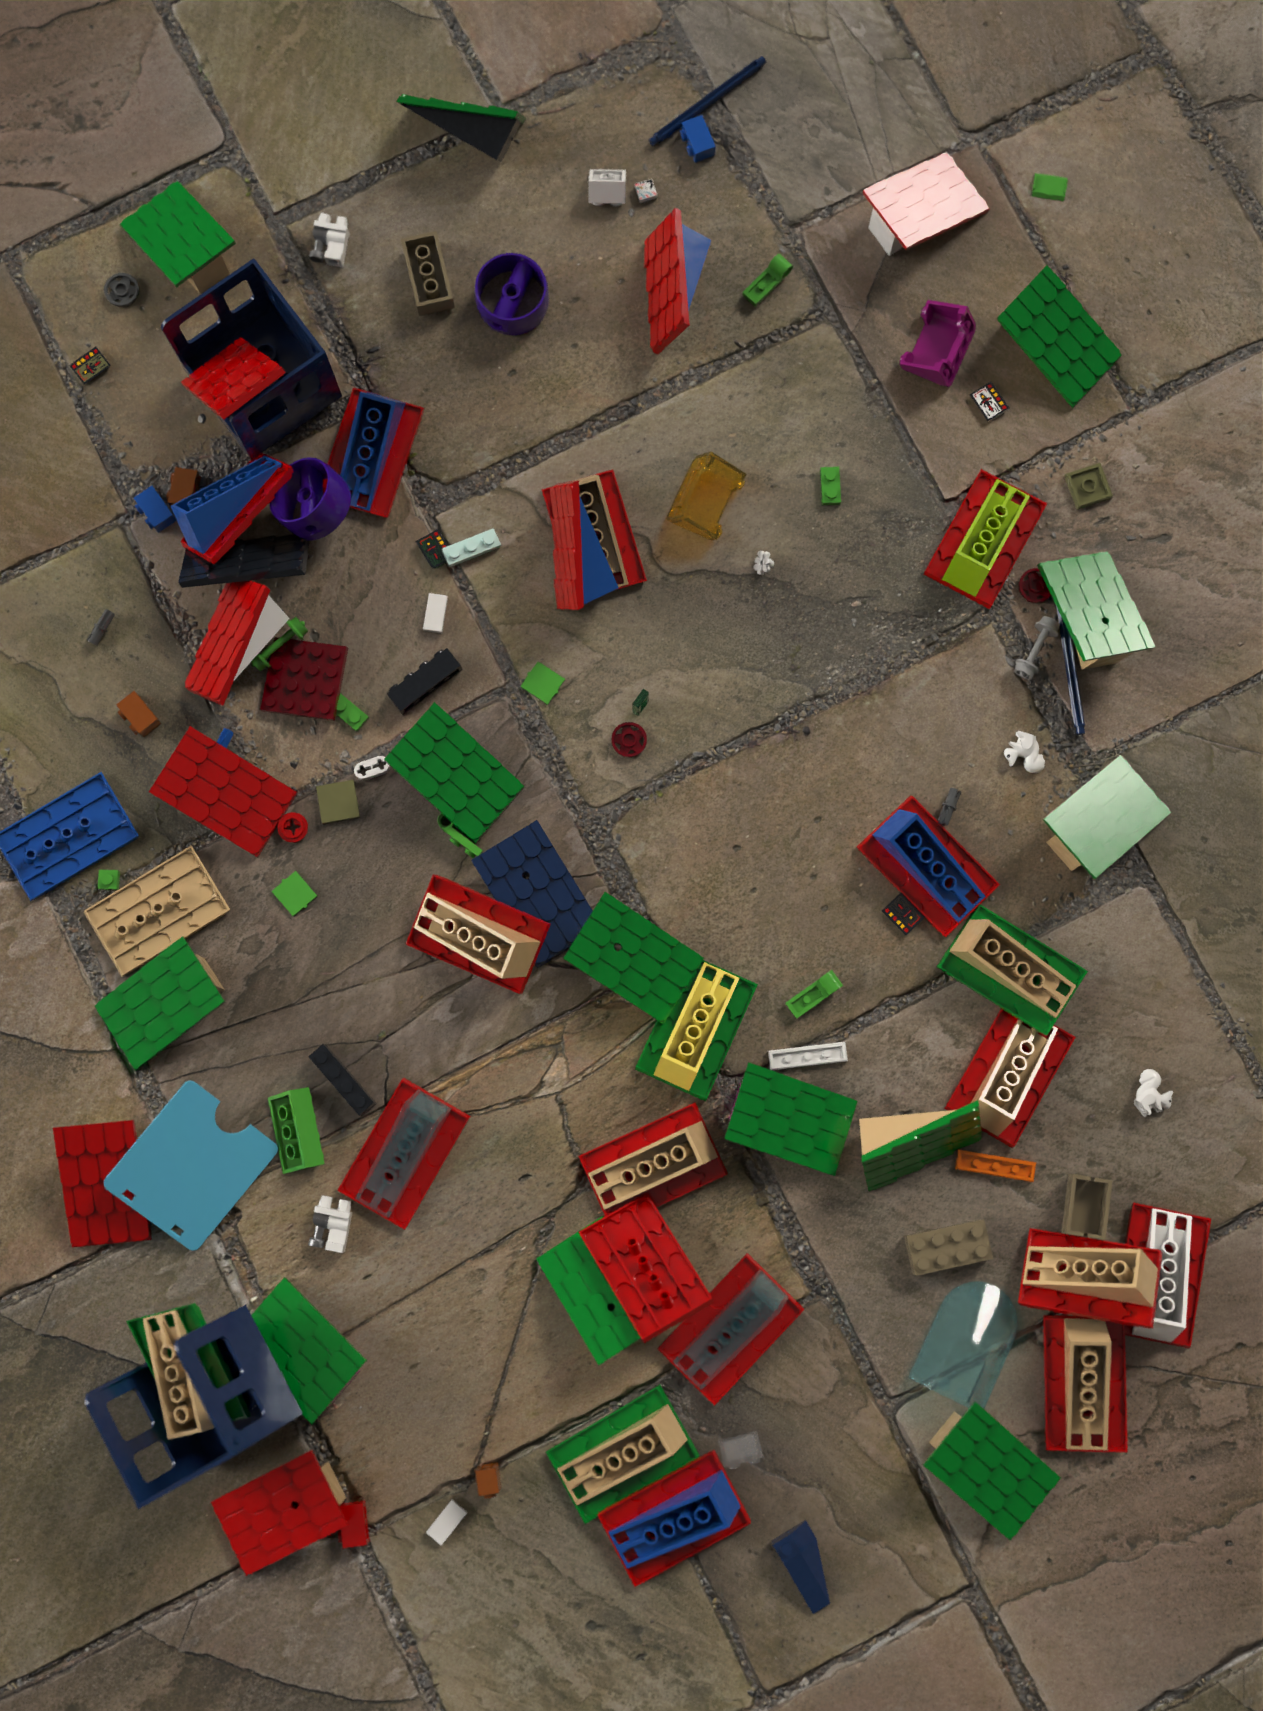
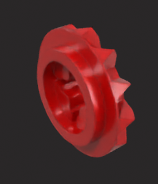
(286, 821)

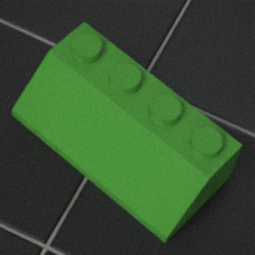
(296, 1130)

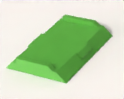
(1049, 187)

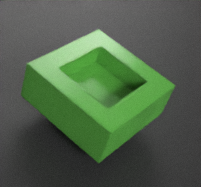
(108, 879)

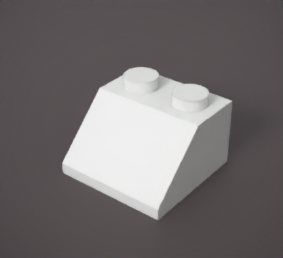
(607, 187)

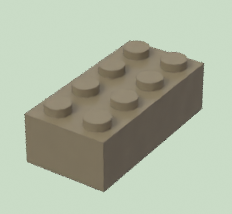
(427, 273)
(948, 1247)

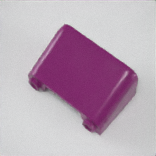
(941, 342)

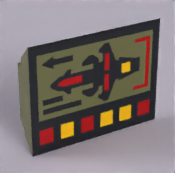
(90, 365)

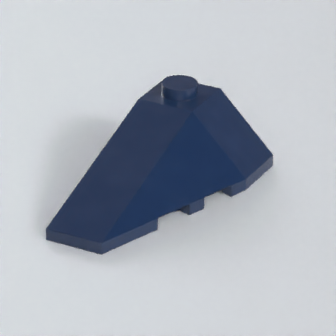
(802, 1560)

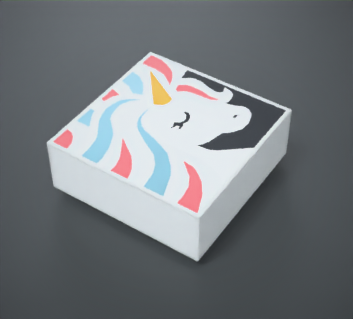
(645, 190)

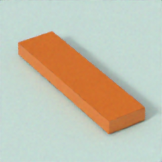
(995, 1165)

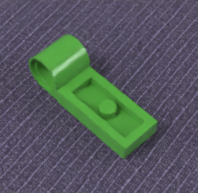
(767, 280)
(458, 839)
(814, 994)

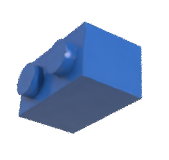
(698, 139)
(155, 509)

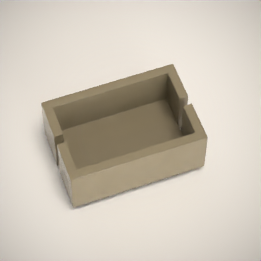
(1086, 1206)

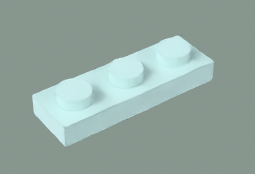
(471, 547)

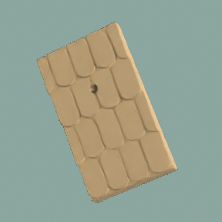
(168, 900)

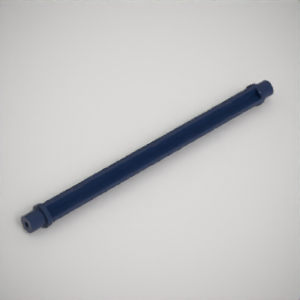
(706, 101)
(1072, 677)

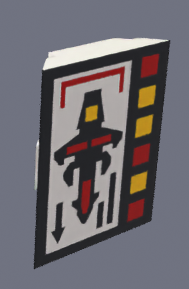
(989, 401)

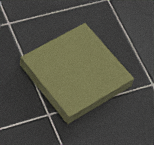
(1088, 486)
(338, 802)

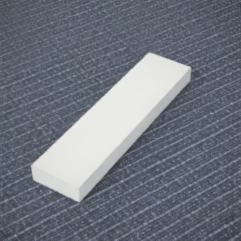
(807, 1056)

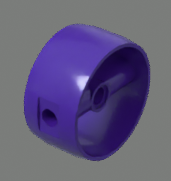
(502, 318)
(319, 512)

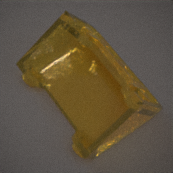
(705, 495)

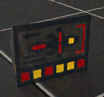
(903, 913)

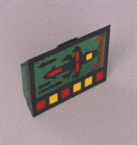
(431, 547)

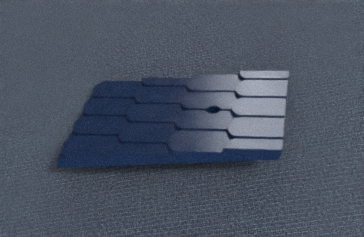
(546, 894)

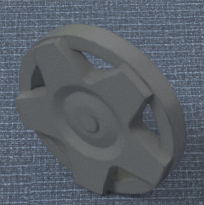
(121, 290)

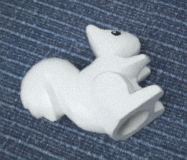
(1027, 748)
(1147, 1095)

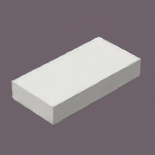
(435, 613)
(446, 1522)

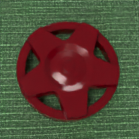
(1034, 586)
(629, 739)

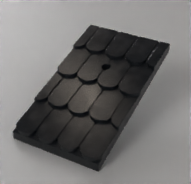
(248, 561)

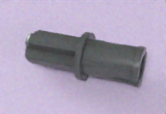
(101, 626)
(949, 806)

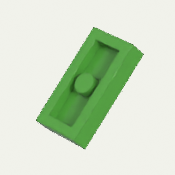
(830, 485)
(350, 713)

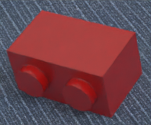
(356, 1531)

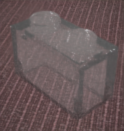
(740, 1450)

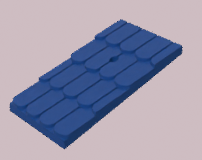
(80, 829)

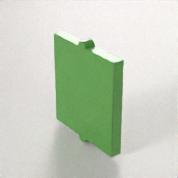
(542, 683)
(294, 893)

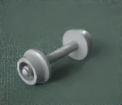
(1047, 627)

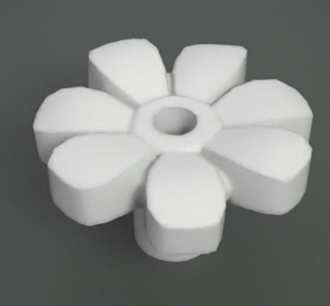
(763, 562)

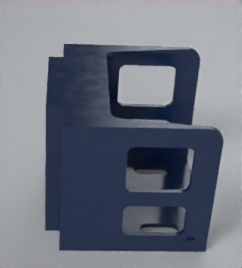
(275, 331)
(191, 1455)

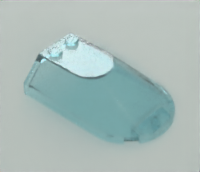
(967, 1343)

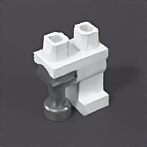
(334, 236)
(335, 1220)

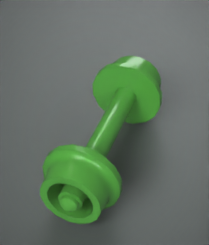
(297, 627)

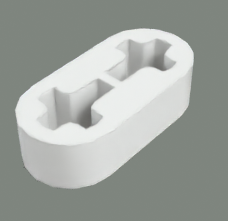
(370, 763)

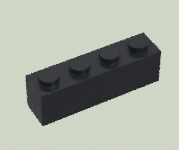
(424, 681)
(342, 1080)

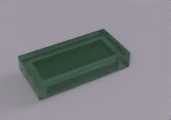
(640, 702)

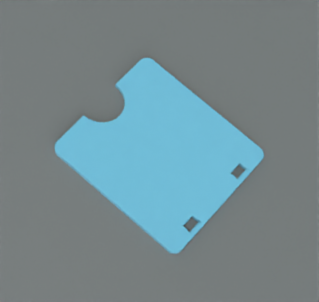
(188, 1167)

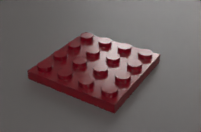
(305, 679)

